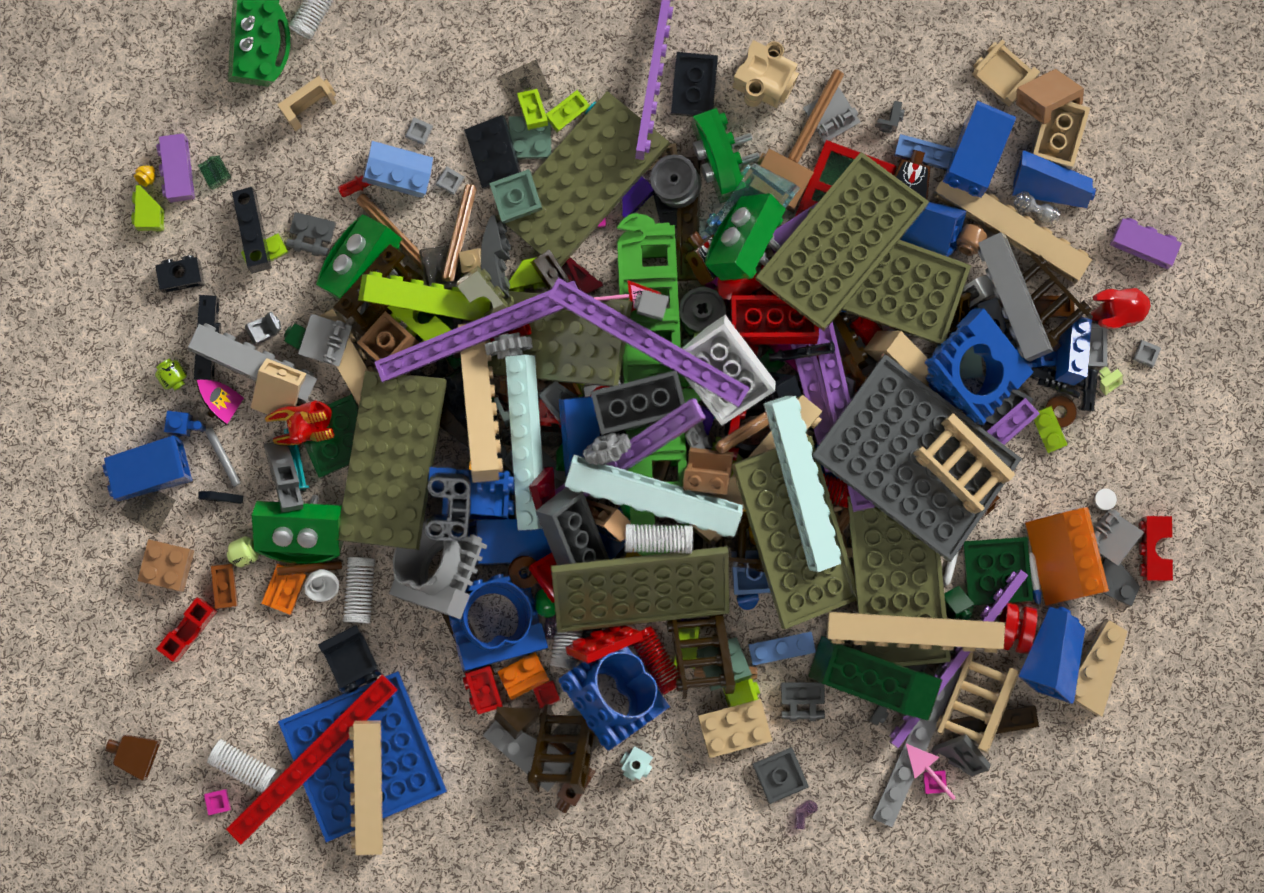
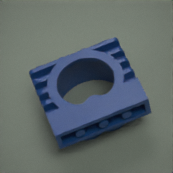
(1004, 366)
(488, 499)
(527, 638)
(630, 680)

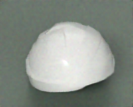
(321, 585)

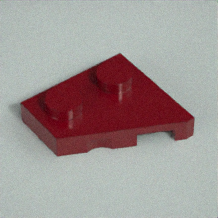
(582, 278)
(543, 487)

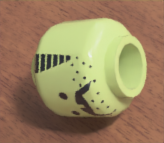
(242, 552)

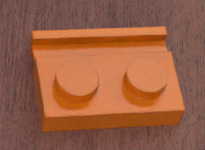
(284, 591)
(523, 676)

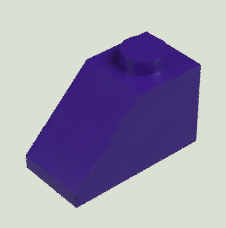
(636, 196)

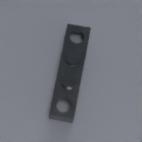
(251, 229)
(207, 313)

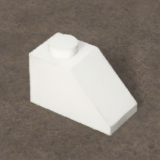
(980, 290)

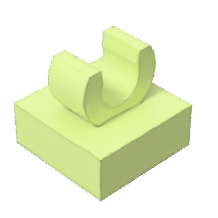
(1110, 381)

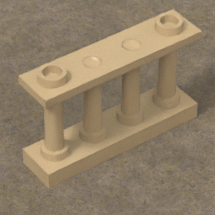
(968, 443)
(1000, 700)

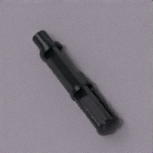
(803, 352)

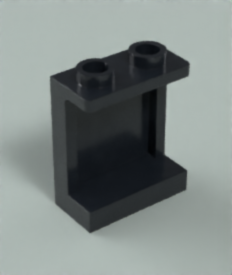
(350, 659)

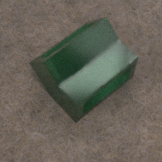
(214, 172)

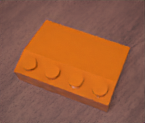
(1067, 556)

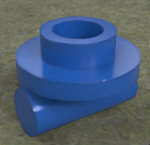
(747, 601)

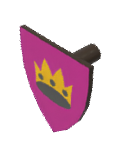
(219, 399)

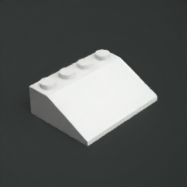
(728, 352)

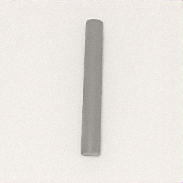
(222, 457)

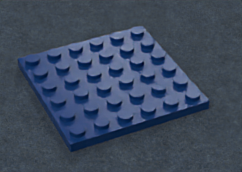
(407, 760)

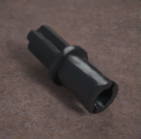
(1089, 391)

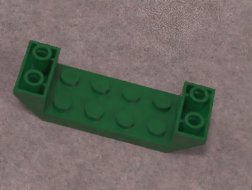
(875, 679)

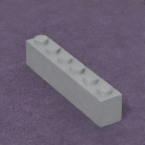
(1015, 297)
(238, 356)

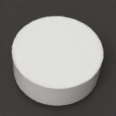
(1105, 499)

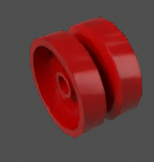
(1019, 627)

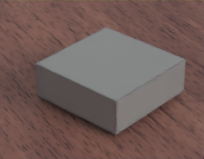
(419, 131)
(450, 180)
(1146, 353)

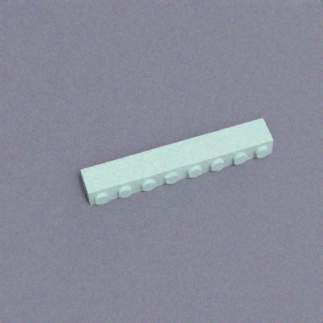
(524, 435)
(803, 483)
(654, 496)

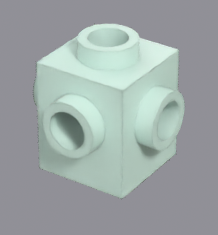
(636, 755)

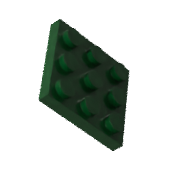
(335, 453)
(989, 565)

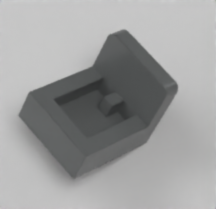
(895, 117)
(263, 328)

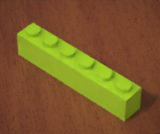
(421, 298)

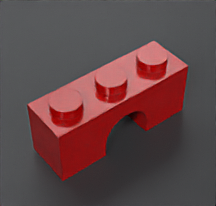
(1154, 567)
(183, 636)

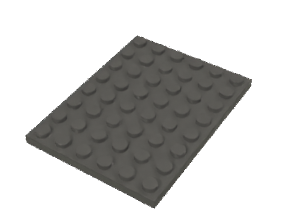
(874, 455)

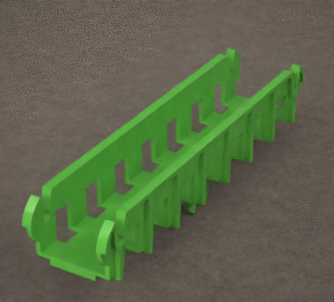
(656, 242)

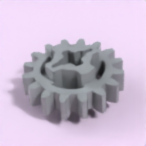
(508, 345)
(607, 449)

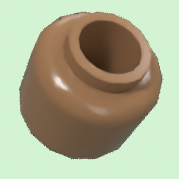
(969, 238)

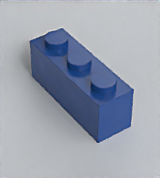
(1074, 352)

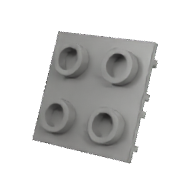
(837, 117)
(325, 340)
(698, 438)
(1115, 536)

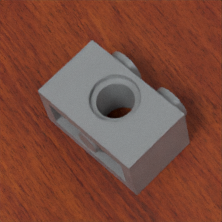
(651, 305)

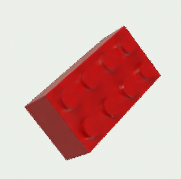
(770, 321)

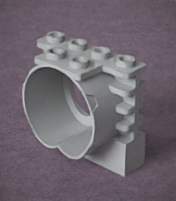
(447, 586)

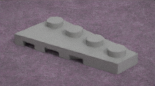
(522, 751)

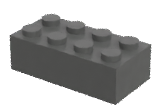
(637, 403)
(571, 529)

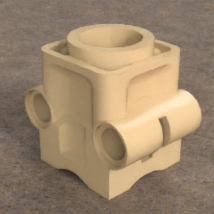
(766, 75)

